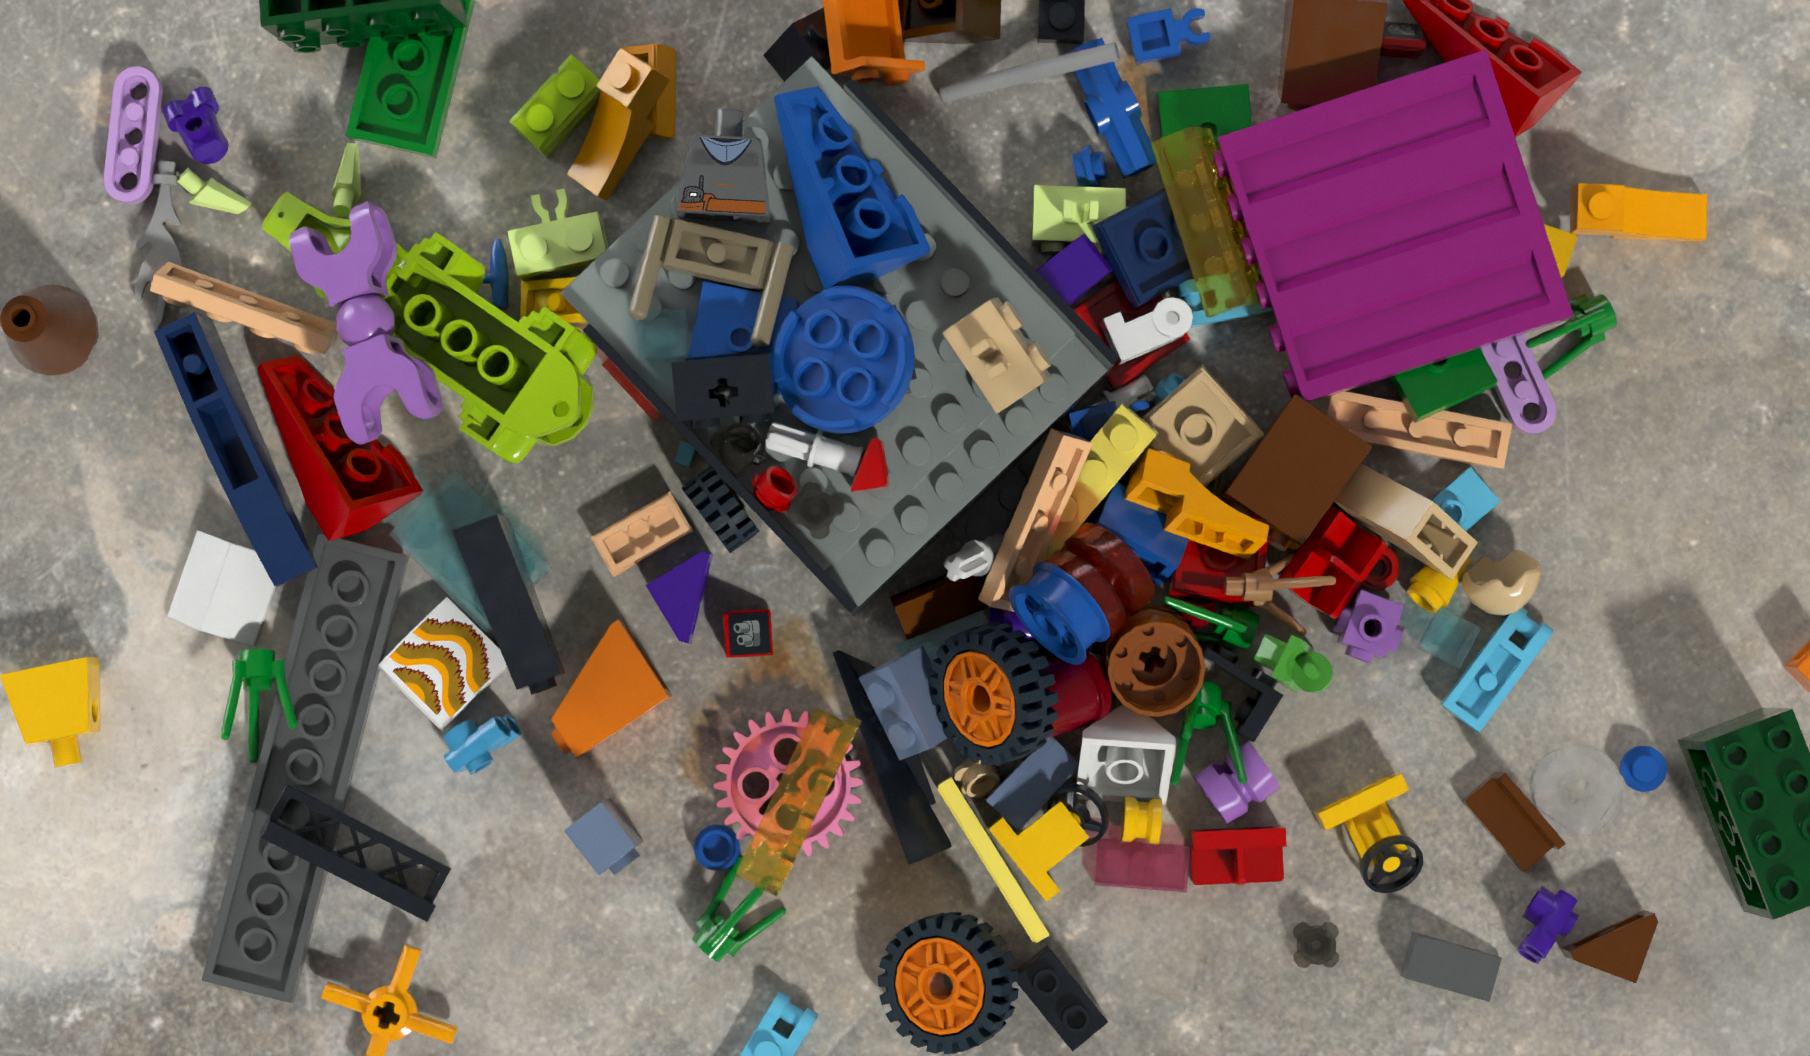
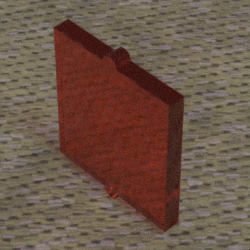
(631, 389)

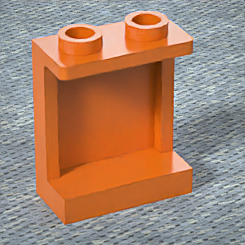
(868, 41)

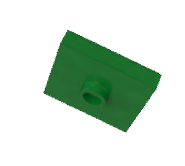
(1218, 108)
(1444, 383)

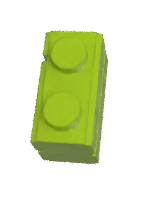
(558, 107)

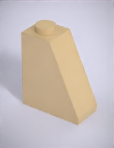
(1406, 520)

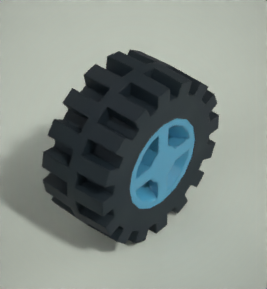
(720, 509)

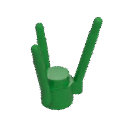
(1590, 319)
(1234, 624)
(256, 671)
(1203, 714)
(719, 934)

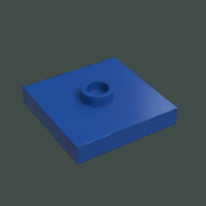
(727, 321)

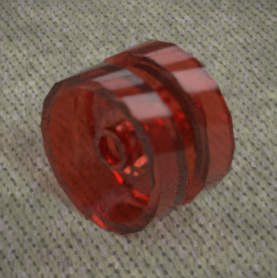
(1107, 572)

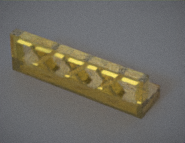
(1206, 220)
(796, 801)

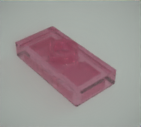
(1142, 865)

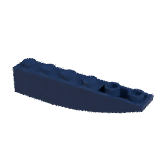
(235, 445)

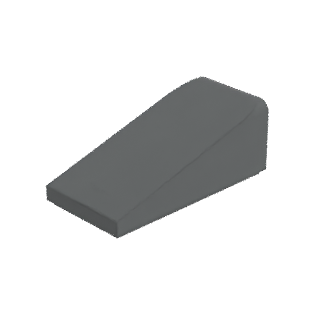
(1450, 966)

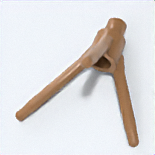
(1260, 585)

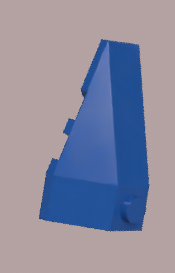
(845, 206)

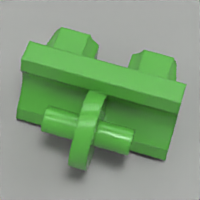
(1295, 664)

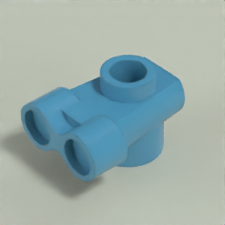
(472, 745)

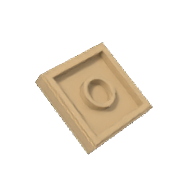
(1202, 426)

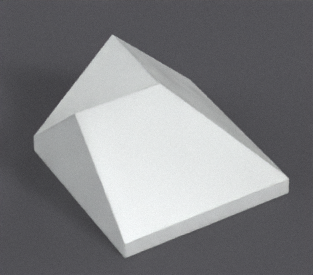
(1126, 757)

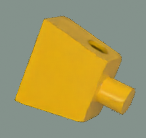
(56, 705)

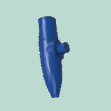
(498, 275)

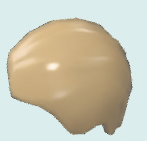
(1504, 584)

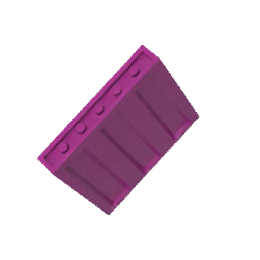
(1392, 228)

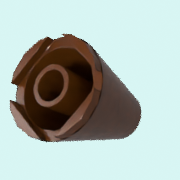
(50, 329)

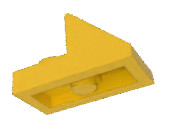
(547, 294)

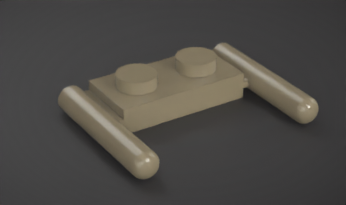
(717, 257)

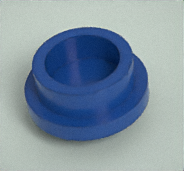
(1089, 167)
(1643, 768)
(717, 847)

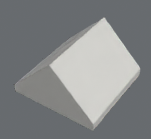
(223, 590)

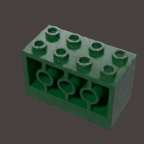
(313, 23)
(1758, 805)

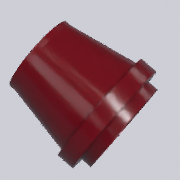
(1081, 690)

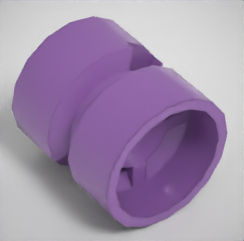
(1225, 792)

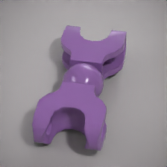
(365, 322)

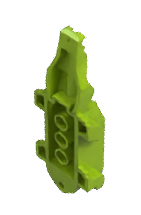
(517, 378)

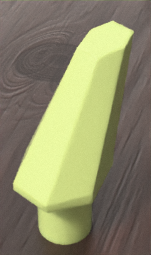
(348, 182)
(212, 194)

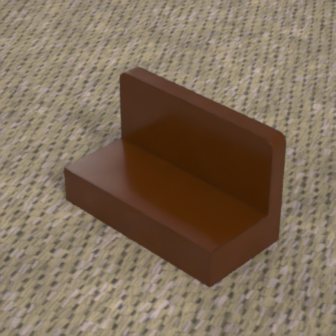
(937, 603)
(1512, 820)

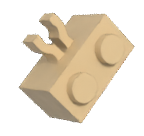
(998, 353)

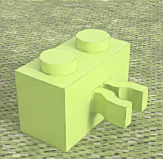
(1068, 212)
(558, 244)

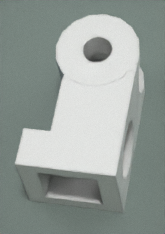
(1151, 331)

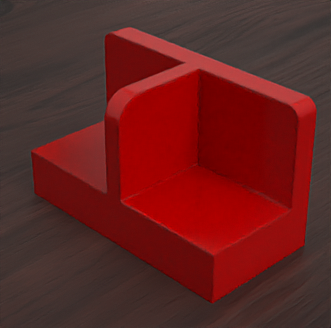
(1338, 550)
(1237, 855)

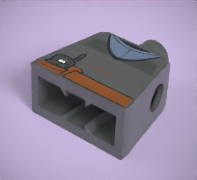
(724, 174)

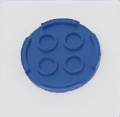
(843, 359)

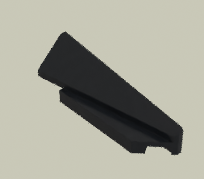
(902, 780)

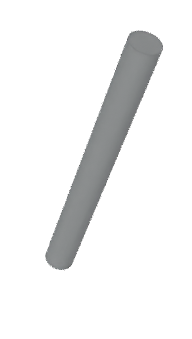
(1029, 72)

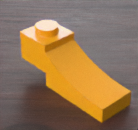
(619, 124)
(1637, 213)
(1191, 509)

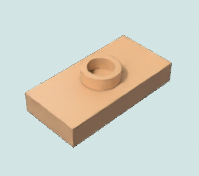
(642, 534)

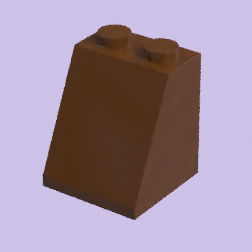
(1329, 49)
(1295, 472)

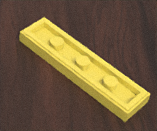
(992, 860)

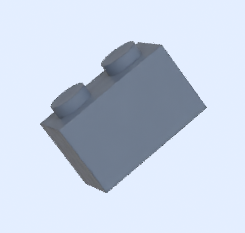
(904, 704)
(605, 838)

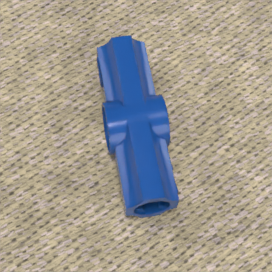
(1115, 115)

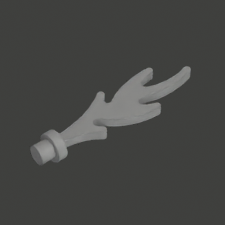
(163, 245)

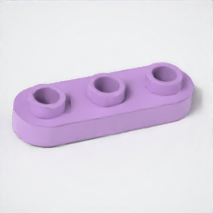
(125, 117)
(1525, 389)

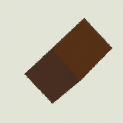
(1617, 948)

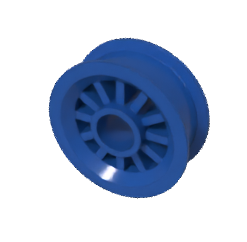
(1059, 613)

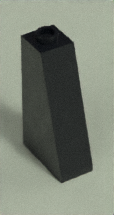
(510, 602)

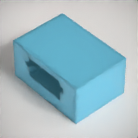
(684, 454)

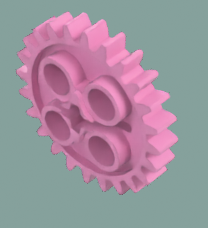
(759, 755)

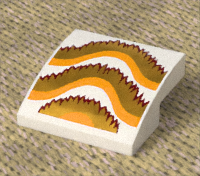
(444, 664)

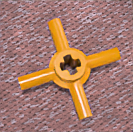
(404, 1006)

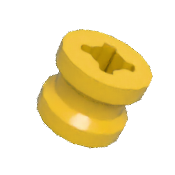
(1141, 820)

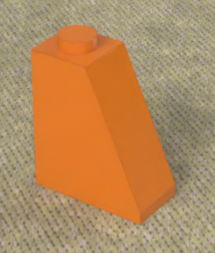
(608, 693)

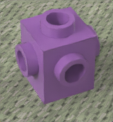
(1383, 616)

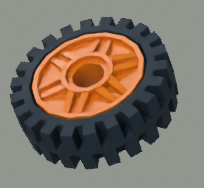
(993, 693)
(978, 974)

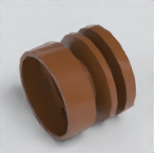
(1163, 682)

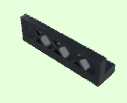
(346, 868)

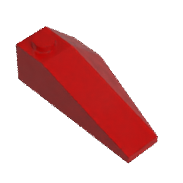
(1527, 74)
(341, 481)

